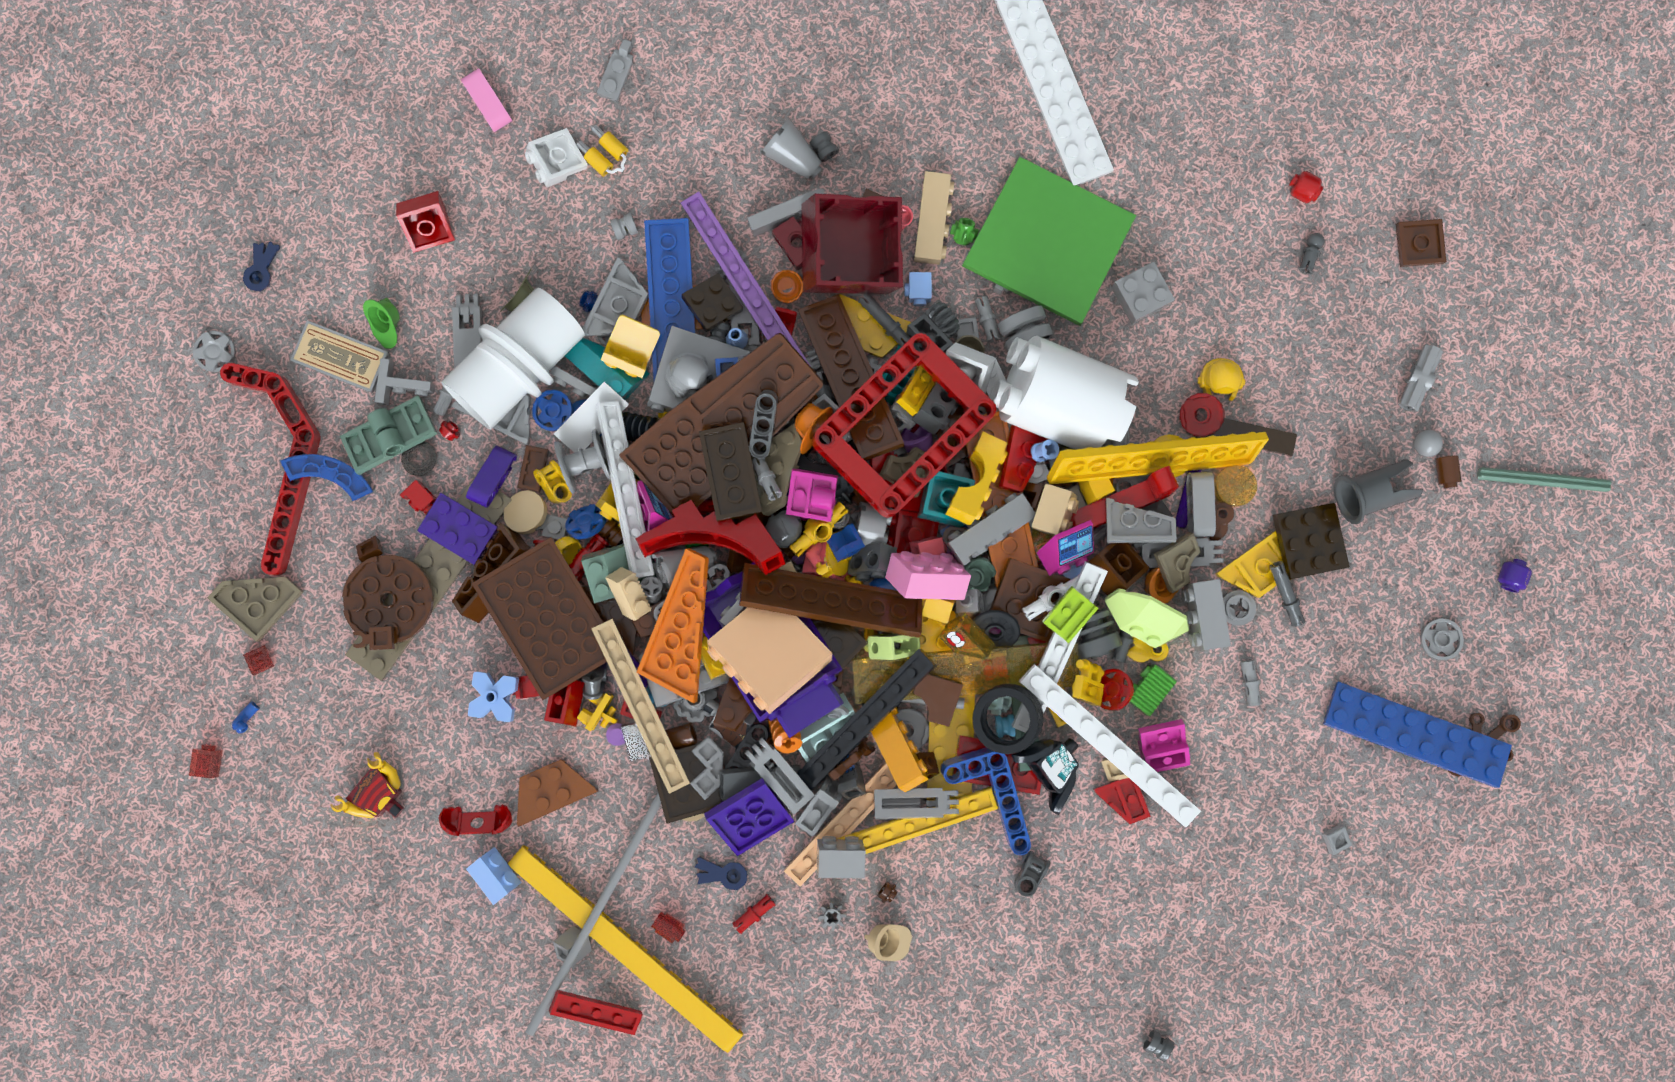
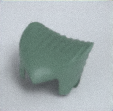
(981, 573)

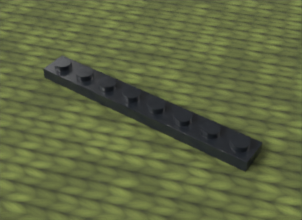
(866, 719)

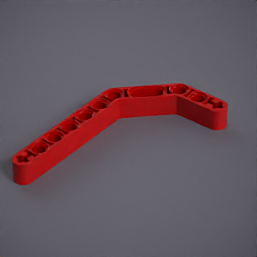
(298, 447)

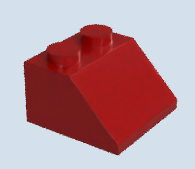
(424, 221)

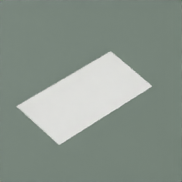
(578, 428)

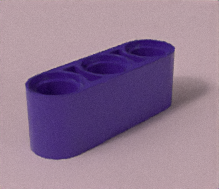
(491, 476)

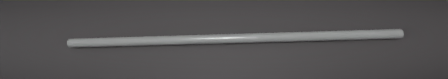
(593, 917)

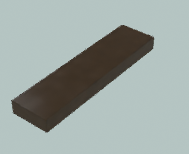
(1279, 441)

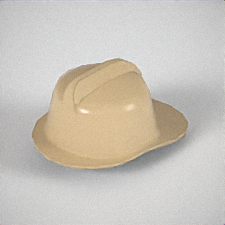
(889, 942)

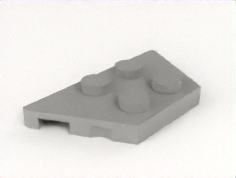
(618, 296)
(514, 423)

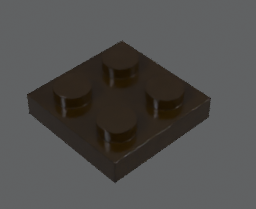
(712, 302)

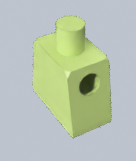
(882, 646)

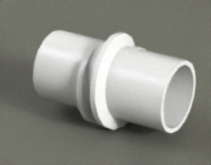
(513, 358)

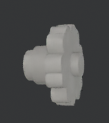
(694, 711)

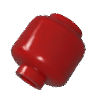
(1306, 187)

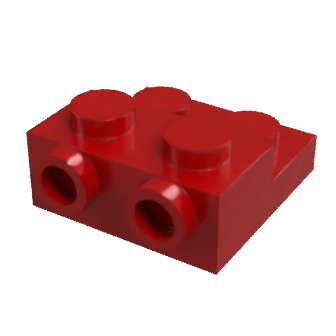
(907, 527)

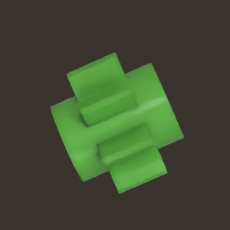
(964, 231)

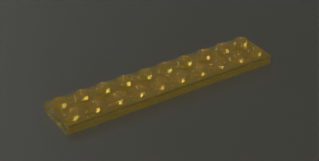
(977, 675)

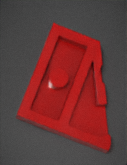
(1124, 799)

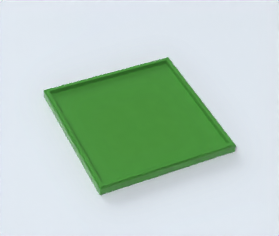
(1049, 241)

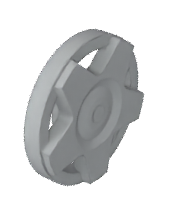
(213, 350)
(1441, 639)

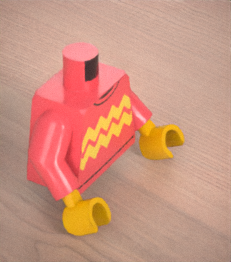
(816, 564)

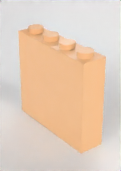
(768, 655)

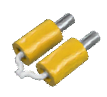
(597, 159)

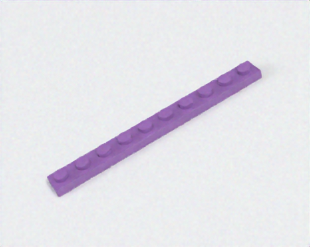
(735, 269)

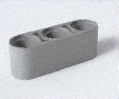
(1201, 504)

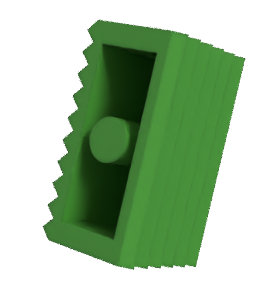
(1151, 689)

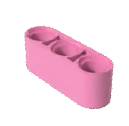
(486, 100)

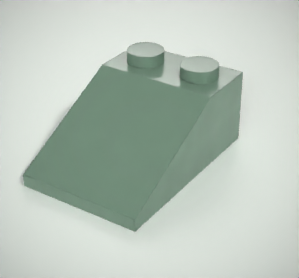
(601, 564)

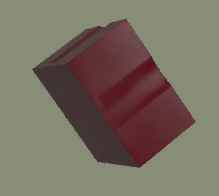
(851, 244)

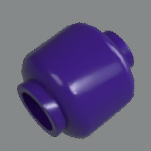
(1514, 575)

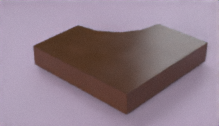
(940, 697)

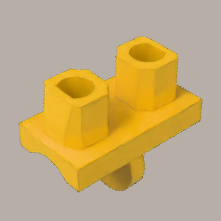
(591, 719)

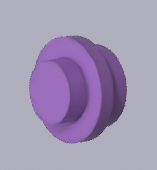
(615, 735)

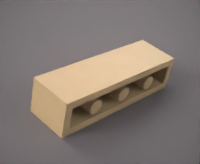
(933, 217)

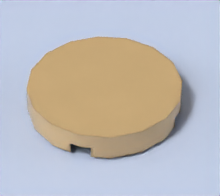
(525, 512)

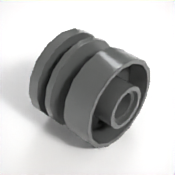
(1095, 637)

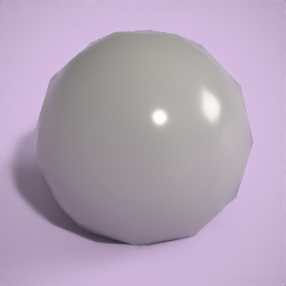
(1428, 443)

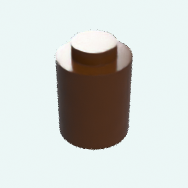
(1448, 471)
(682, 736)

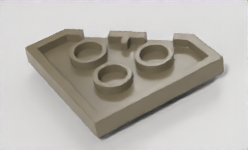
(781, 460)
(255, 602)

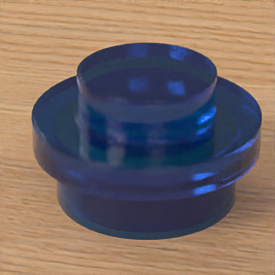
(588, 300)

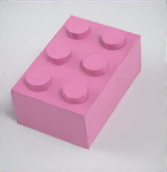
(927, 576)

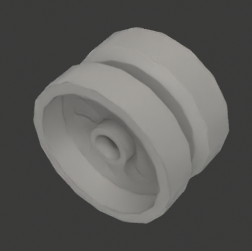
(1026, 325)

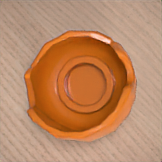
(784, 280)

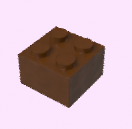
(1122, 564)

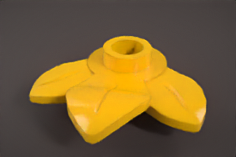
(1143, 652)

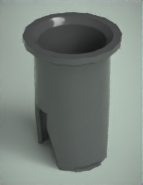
(1371, 492)

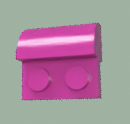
(1164, 745)

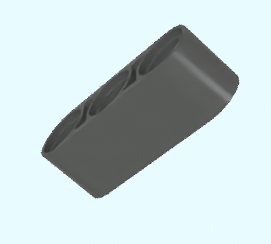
(759, 434)

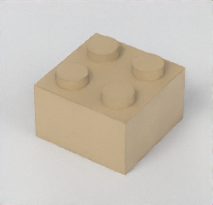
(1055, 510)

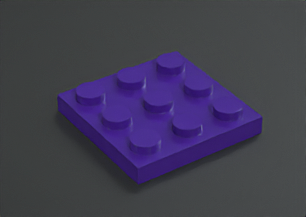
(749, 817)

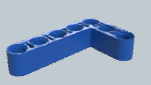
(1000, 790)

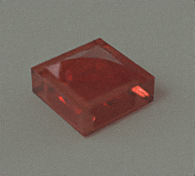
(258, 660)

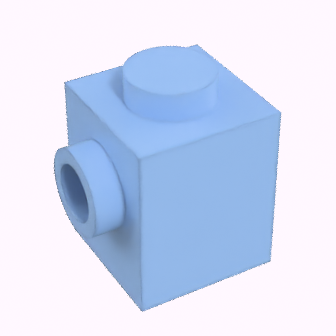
(919, 288)

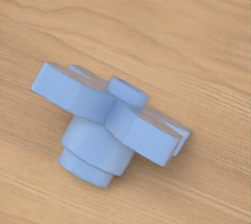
(493, 696)

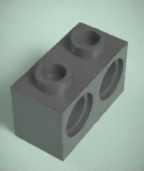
(935, 410)
(871, 561)

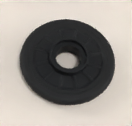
(1004, 621)

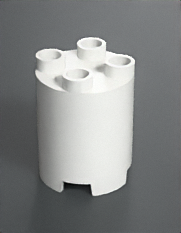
(1063, 395)

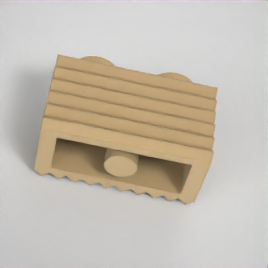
(628, 593)

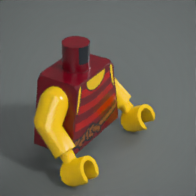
(374, 792)

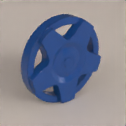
(552, 410)
(584, 520)

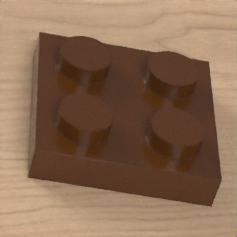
(1421, 242)

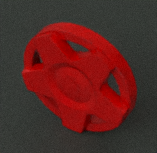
(1115, 689)

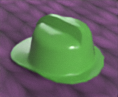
(383, 320)

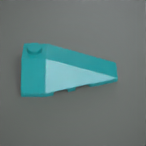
(587, 358)

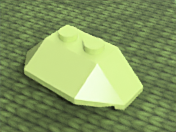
(1146, 617)

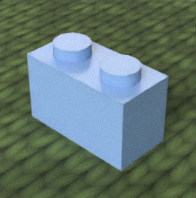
(493, 875)

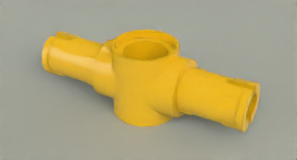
(810, 536)

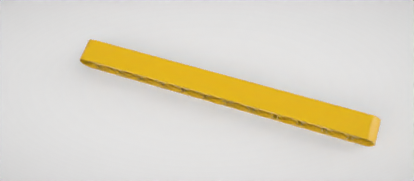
(624, 949)

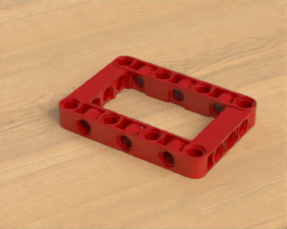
(857, 470)

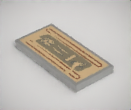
(338, 356)

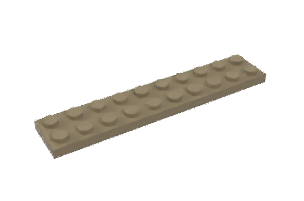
(442, 570)

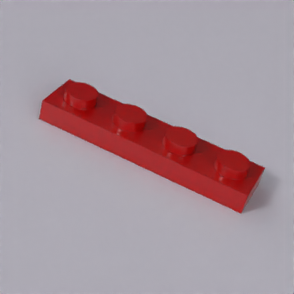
(595, 1012)

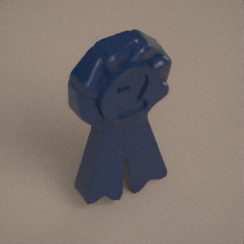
(257, 276)
(732, 875)

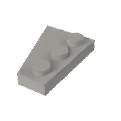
(1136, 525)

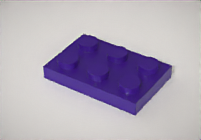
(457, 528)

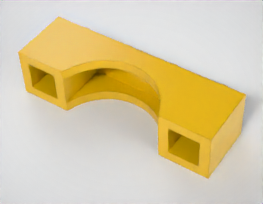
(967, 500)

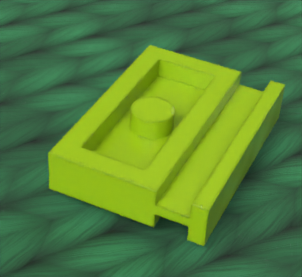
(1070, 614)

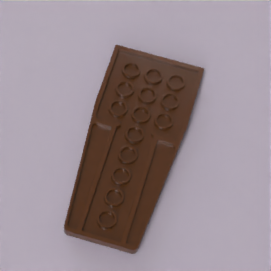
(671, 451)

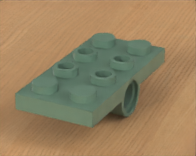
(388, 434)

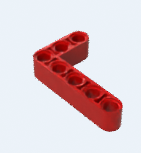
(1156, 488)

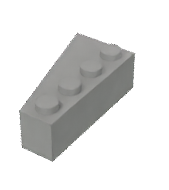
(990, 529)

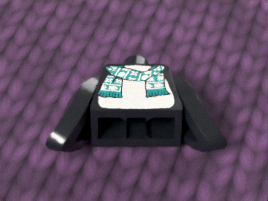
(1054, 768)

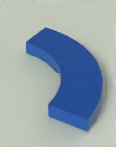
(328, 468)

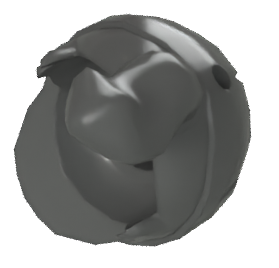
(784, 528)

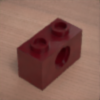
(784, 235)

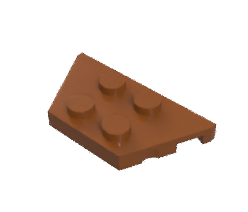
(550, 790)

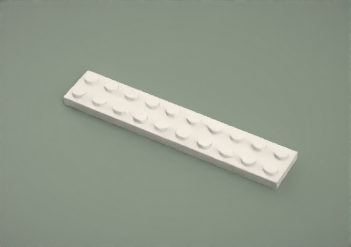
(1055, 89)

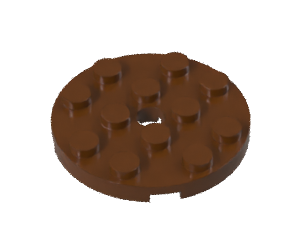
(394, 575)

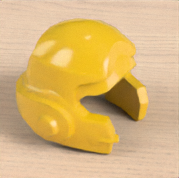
(1222, 377)

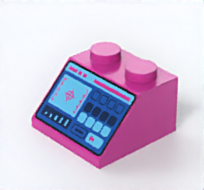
(652, 509)
(1068, 549)

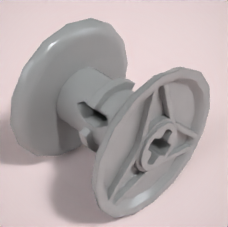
(582, 461)

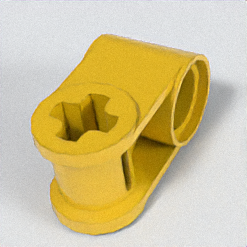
(552, 482)

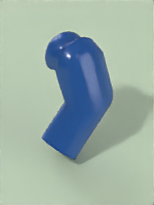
(240, 722)

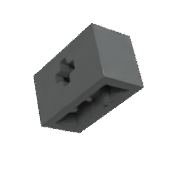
(924, 325)

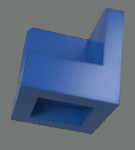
(845, 543)

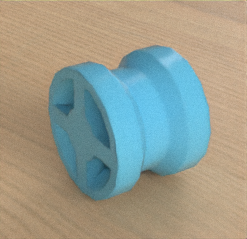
(1004, 726)

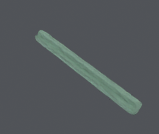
(1544, 479)

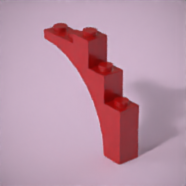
(689, 527)

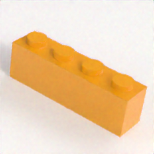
(899, 752)

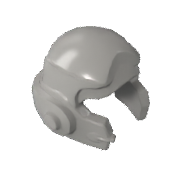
(686, 373)

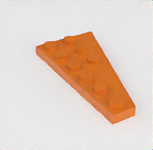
(676, 640)

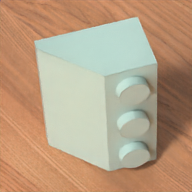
(821, 731)

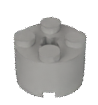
(871, 525)

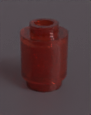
(668, 927)

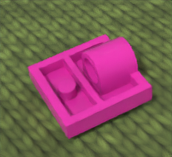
(812, 495)

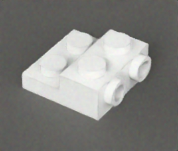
(555, 157)

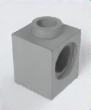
(972, 604)

